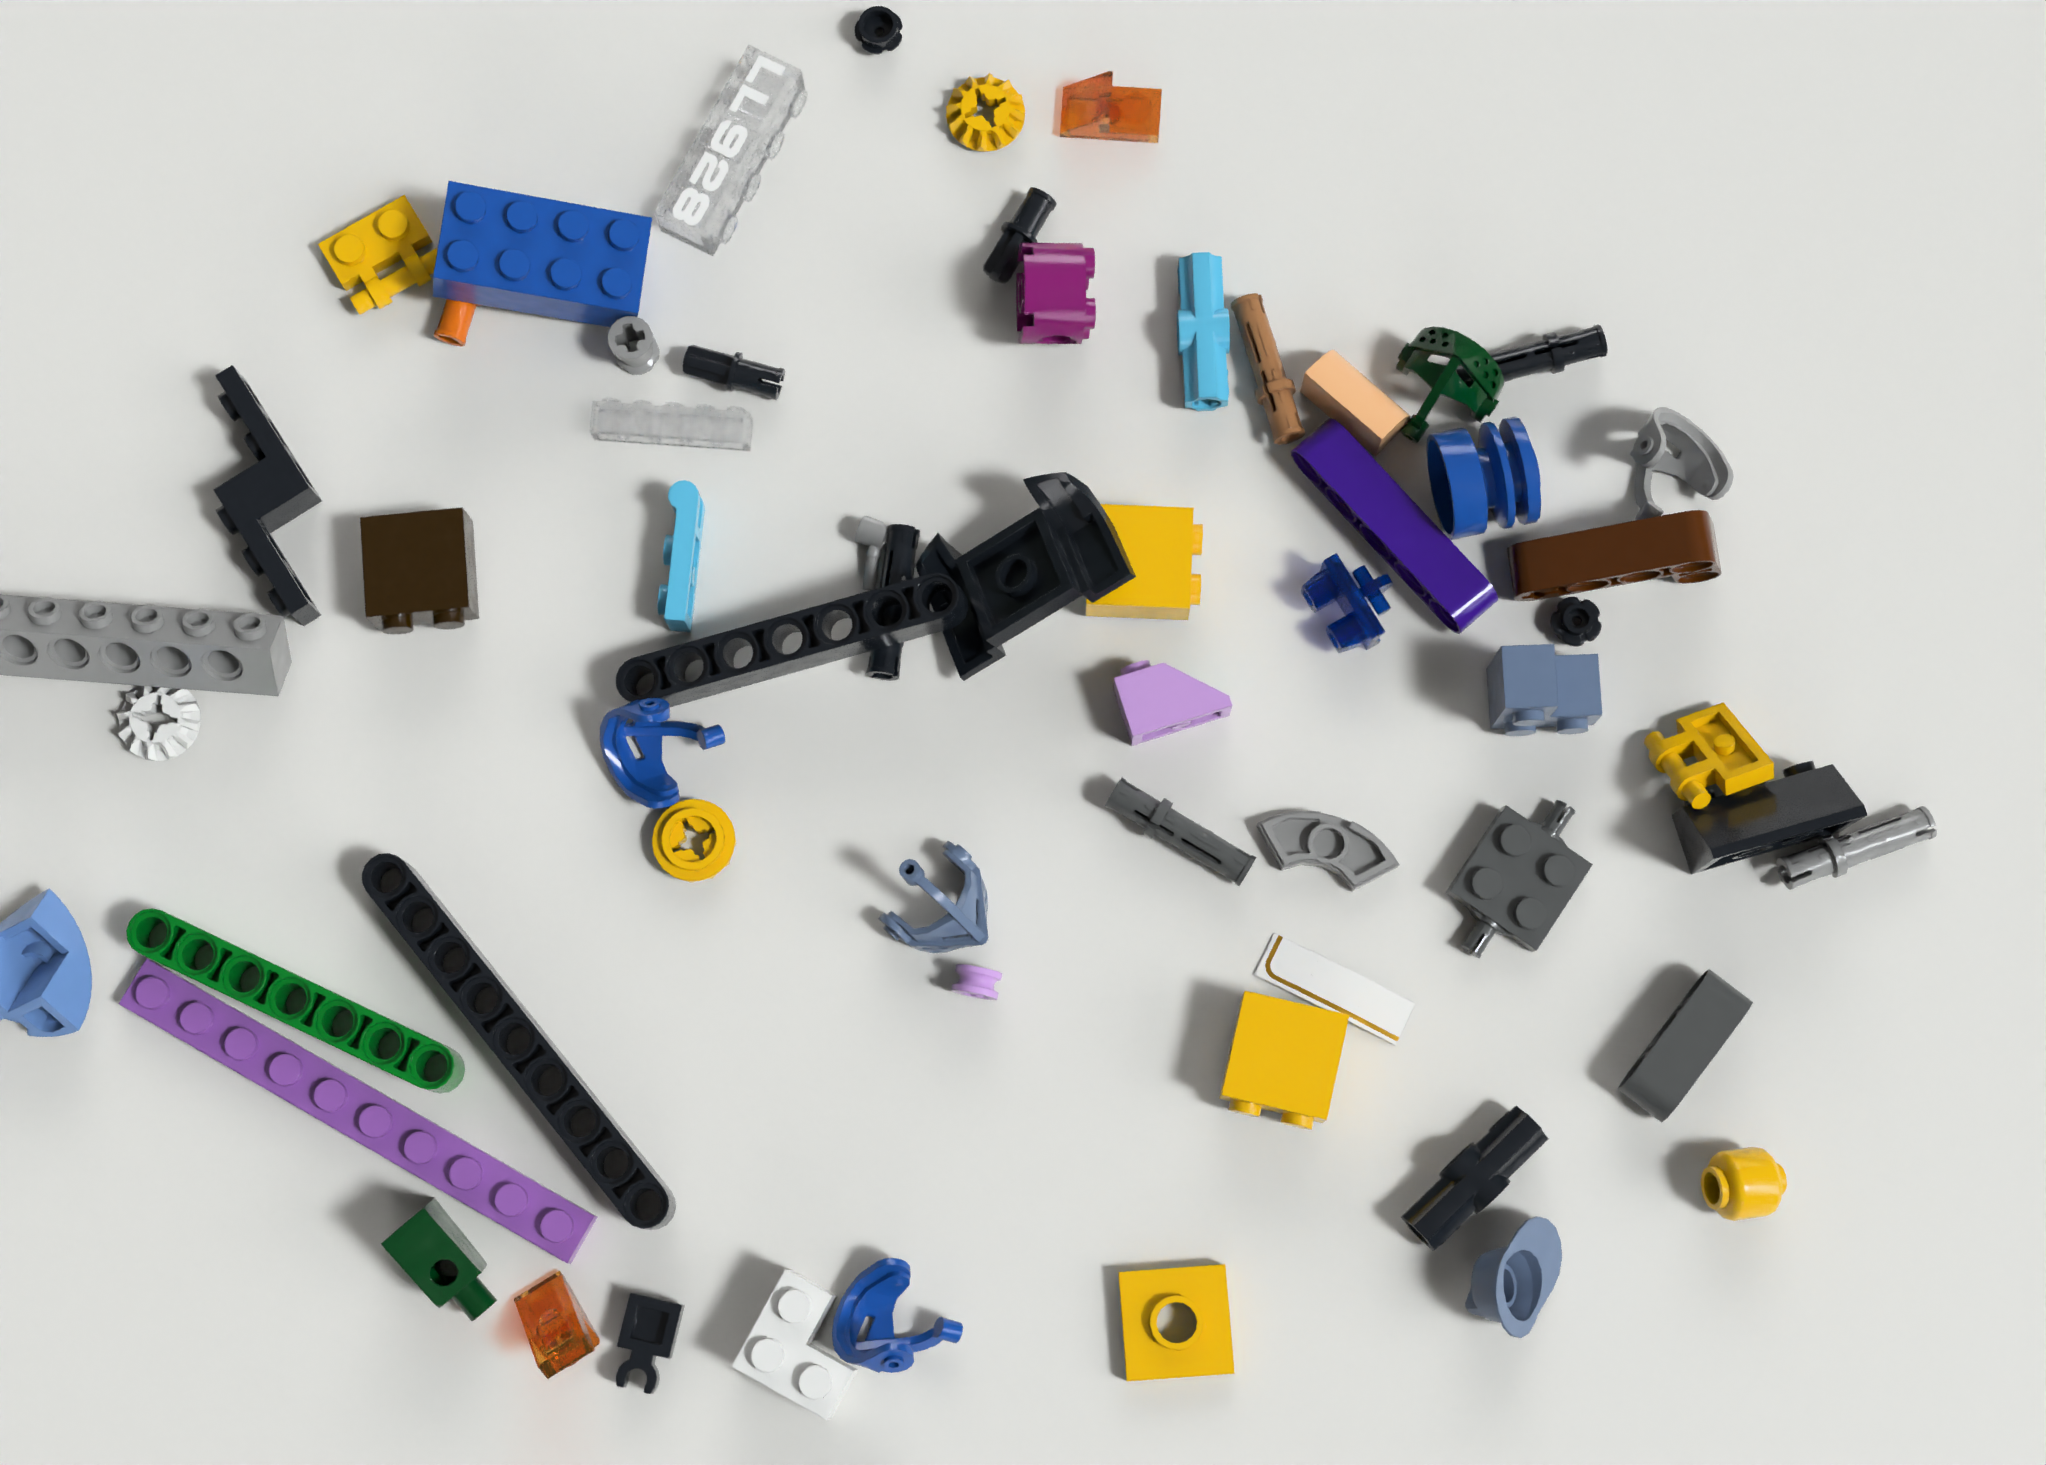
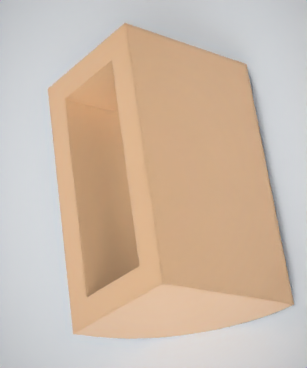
(1353, 401)

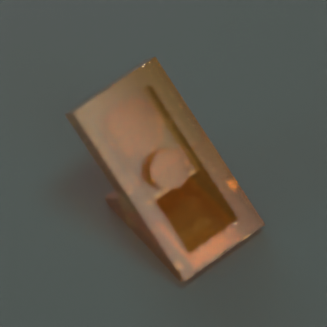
(1110, 112)
(555, 1325)

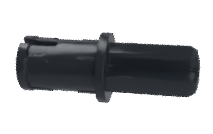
(1021, 229)
(733, 371)

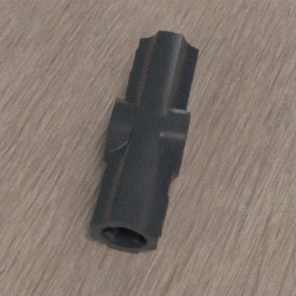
(1474, 1177)

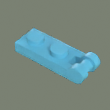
(682, 555)

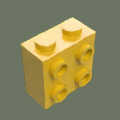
(1160, 552)
(1283, 1059)

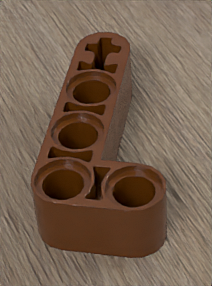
(1616, 555)

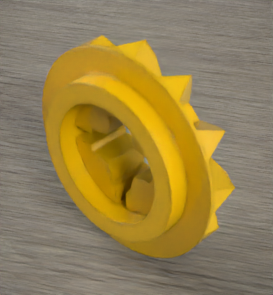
(976, 131)
(670, 834)

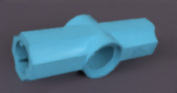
(1203, 331)

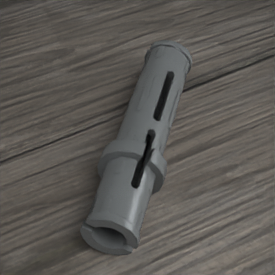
(1180, 831)

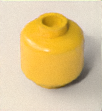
(1743, 1183)

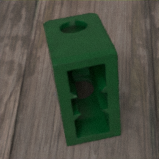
(436, 1237)

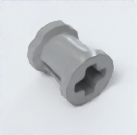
(619, 339)

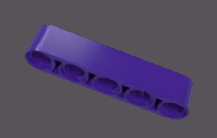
(1394, 526)

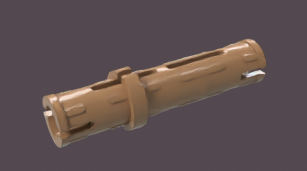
(1273, 388)

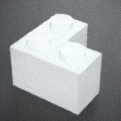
(781, 1348)

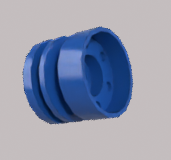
(1494, 476)

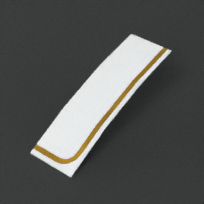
(1335, 988)

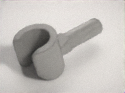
(873, 534)

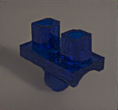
(1359, 623)

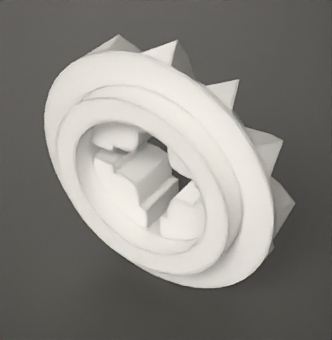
(170, 738)

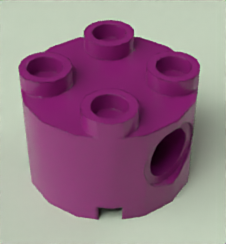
(1053, 293)

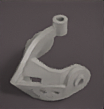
(1698, 463)

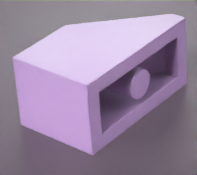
(1165, 701)

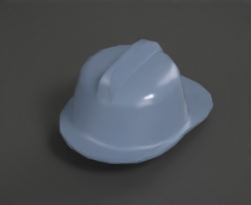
(1517, 1279)

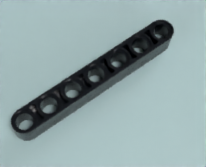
(816, 646)

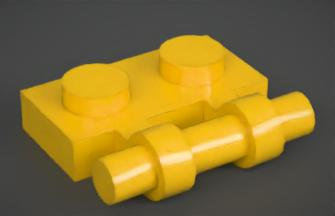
(376, 244)
(1723, 751)

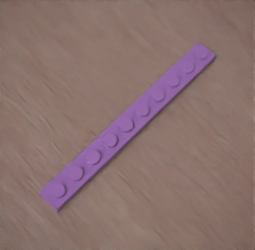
(359, 1111)

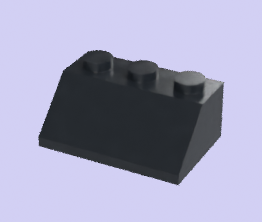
(1767, 817)

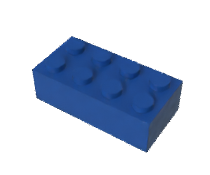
(540, 255)

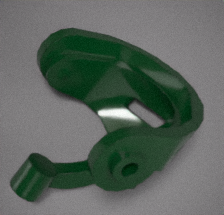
(1443, 379)

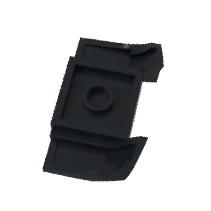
(1028, 569)

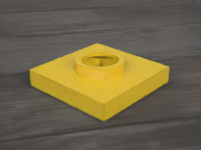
(1147, 1352)

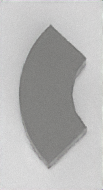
(1327, 843)

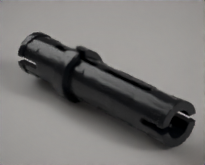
(1548, 354)
(897, 567)

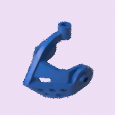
(647, 778)
(875, 1296)

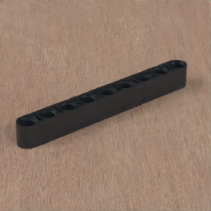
(495, 1028)

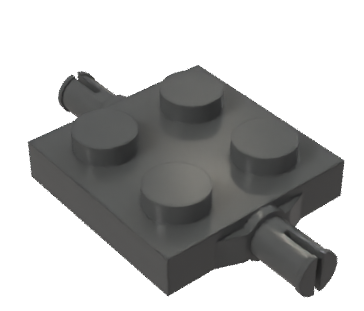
(1519, 878)

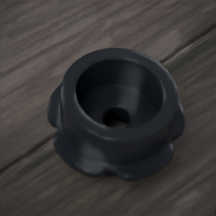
(875, 18)
(1568, 632)

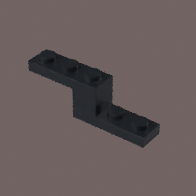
(265, 497)

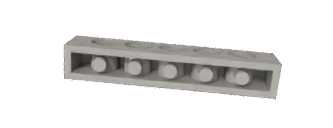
(143, 645)

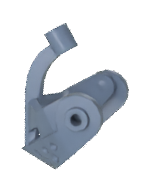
(965, 921)

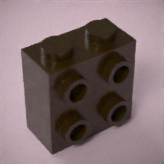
(419, 570)

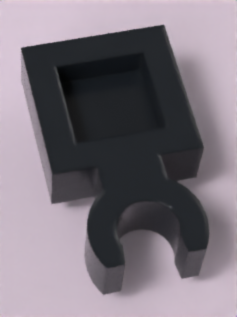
(649, 1331)

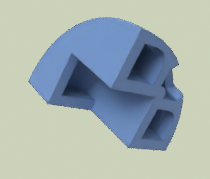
(44, 968)

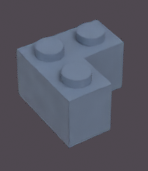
(1543, 689)

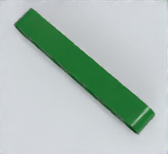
(271, 995)

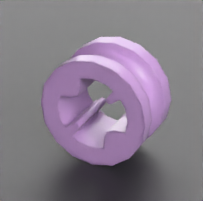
(976, 982)

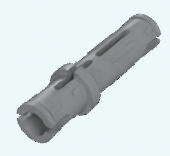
(1841, 853)

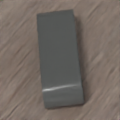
(1685, 1045)

